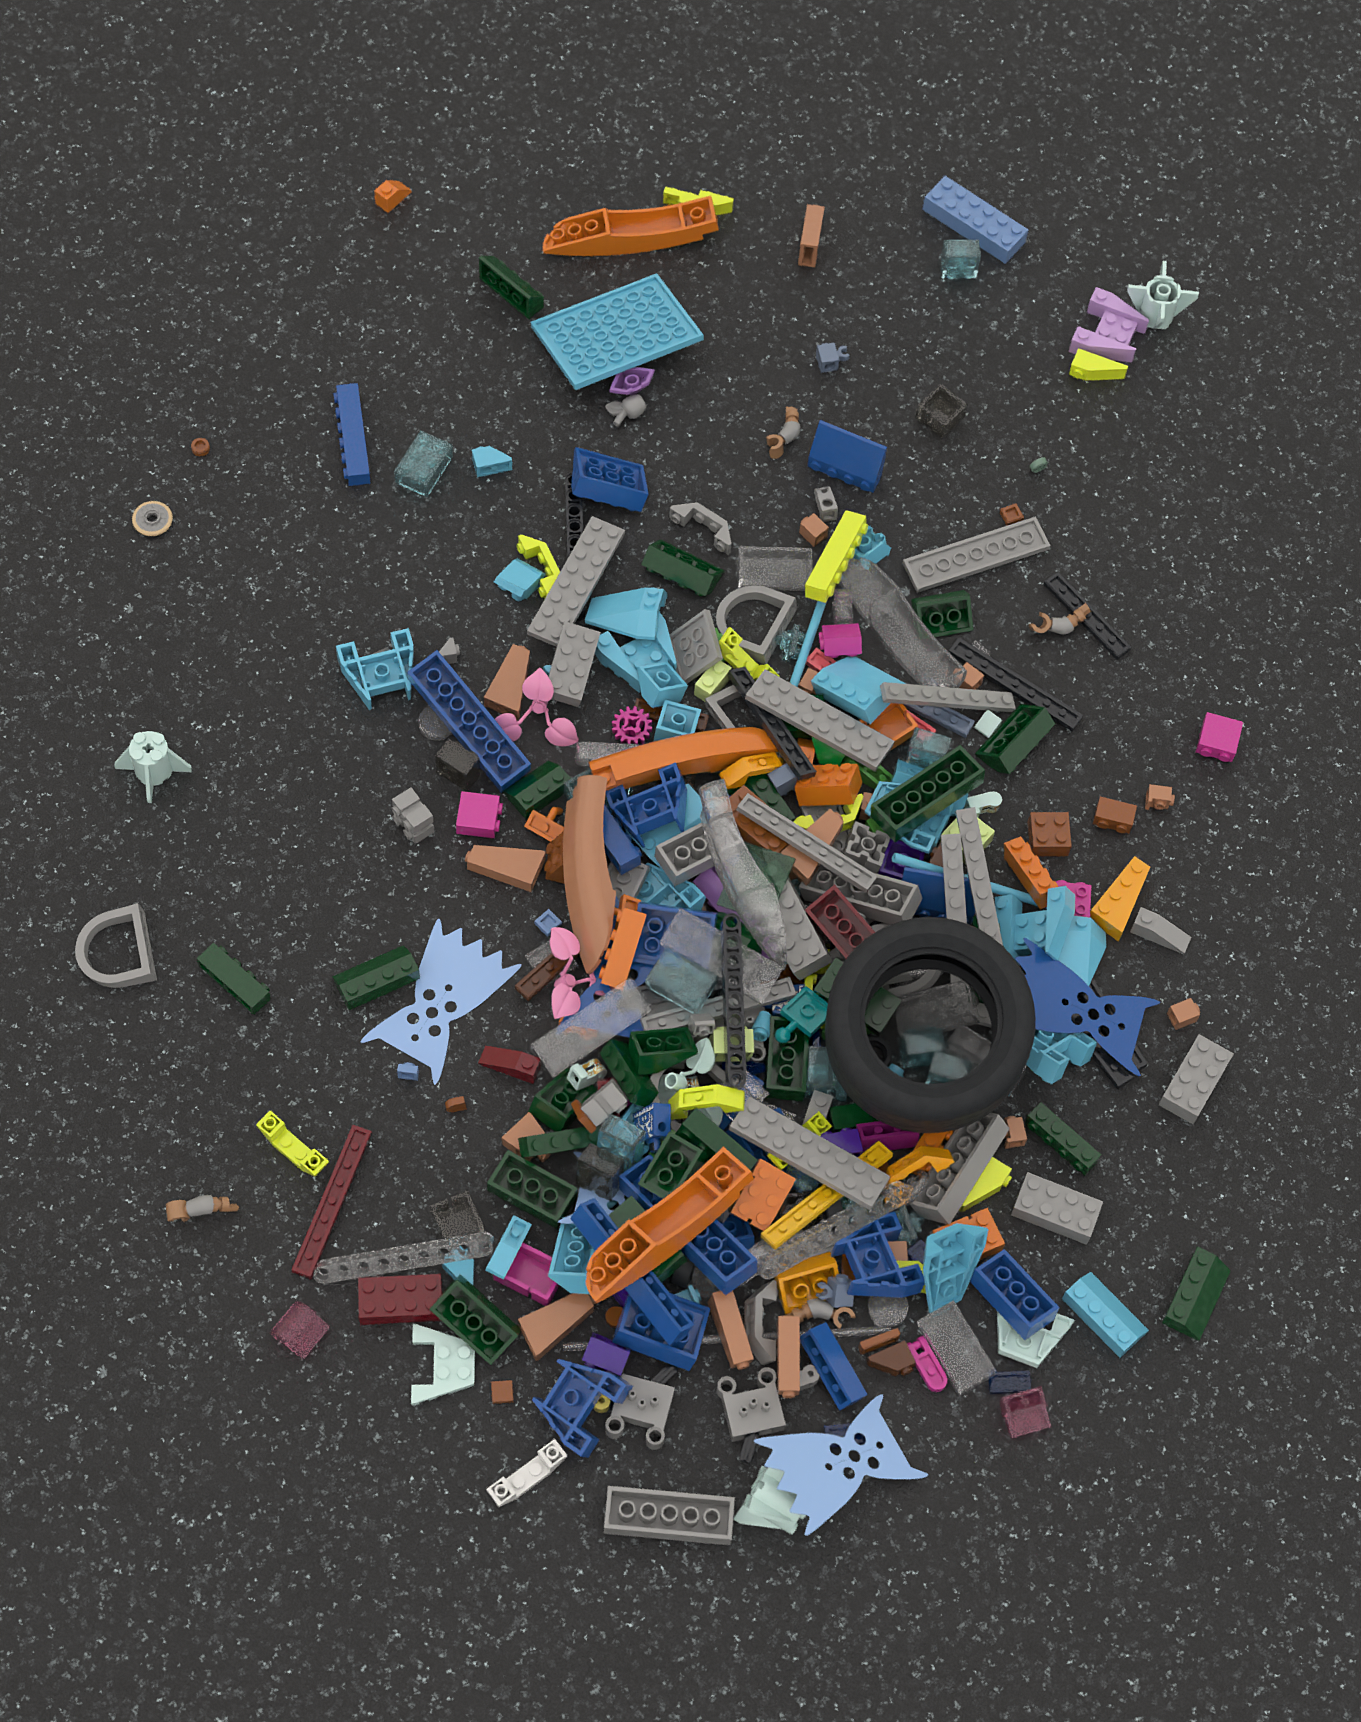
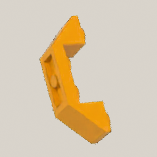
(737, 773)
(938, 1157)

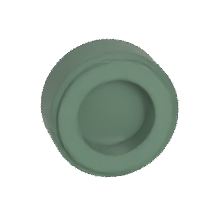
(1038, 465)

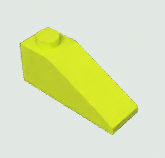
(1094, 367)
(990, 1182)

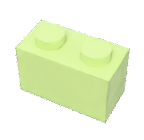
(712, 680)

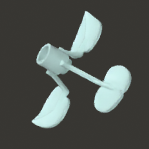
(702, 1064)

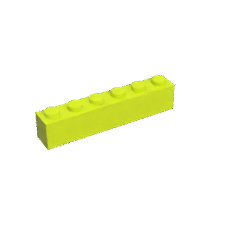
(836, 556)

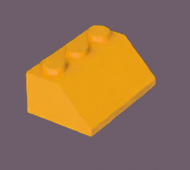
(800, 1282)

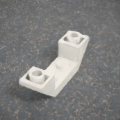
(529, 1475)

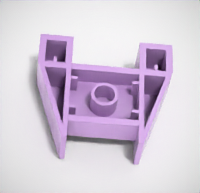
(1114, 330)

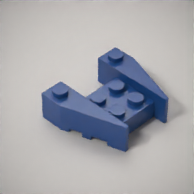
(653, 806)
(874, 1261)
(574, 1399)

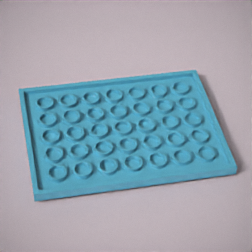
(616, 331)

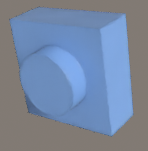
(547, 921)
(408, 1071)

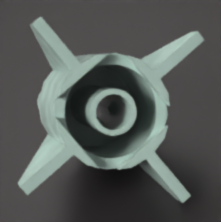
(1160, 299)
(151, 760)
(768, 1505)

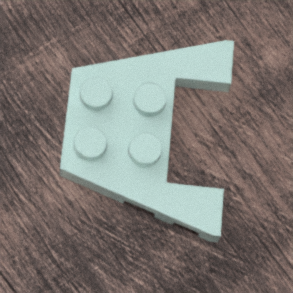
(1035, 1348)
(452, 1364)

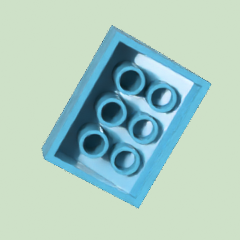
(853, 687)

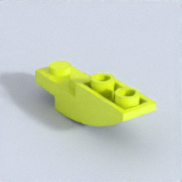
(721, 203)

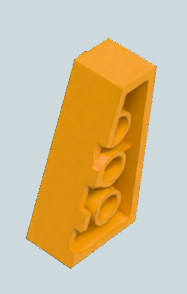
(1118, 901)

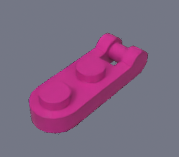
(928, 1365)

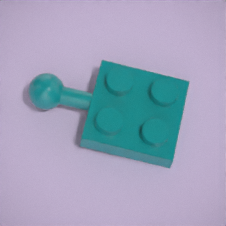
(804, 1012)

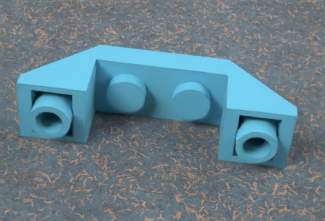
(508, 1247)

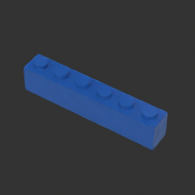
(353, 434)

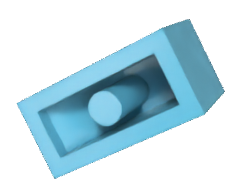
(490, 461)
(462, 1267)

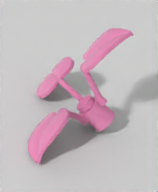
(540, 690)
(564, 1000)

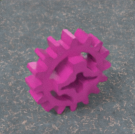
(632, 718)

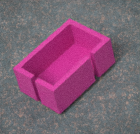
(530, 1275)

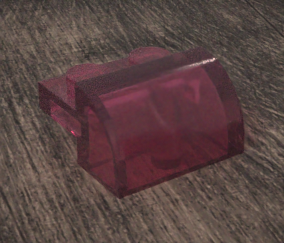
(300, 1329)
(1025, 1412)

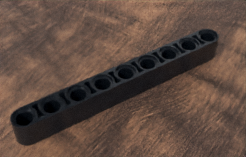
(573, 522)
(733, 992)

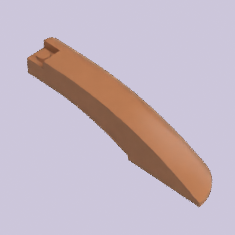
(586, 870)

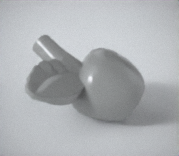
(631, 406)

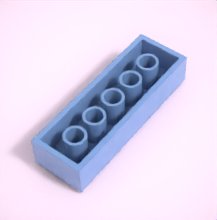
(975, 219)

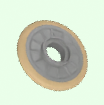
(150, 508)

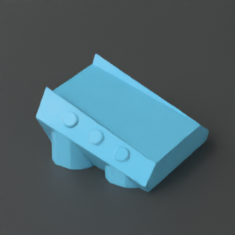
(872, 547)
(519, 579)

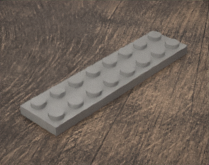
(976, 554)
(576, 580)
(819, 720)
(809, 1153)

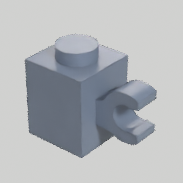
(829, 357)
(783, 779)
(836, 1291)

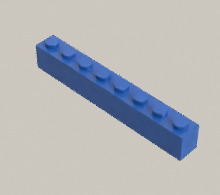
(646, 1291)

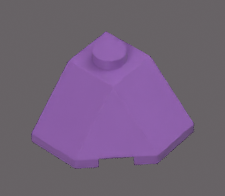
(631, 381)

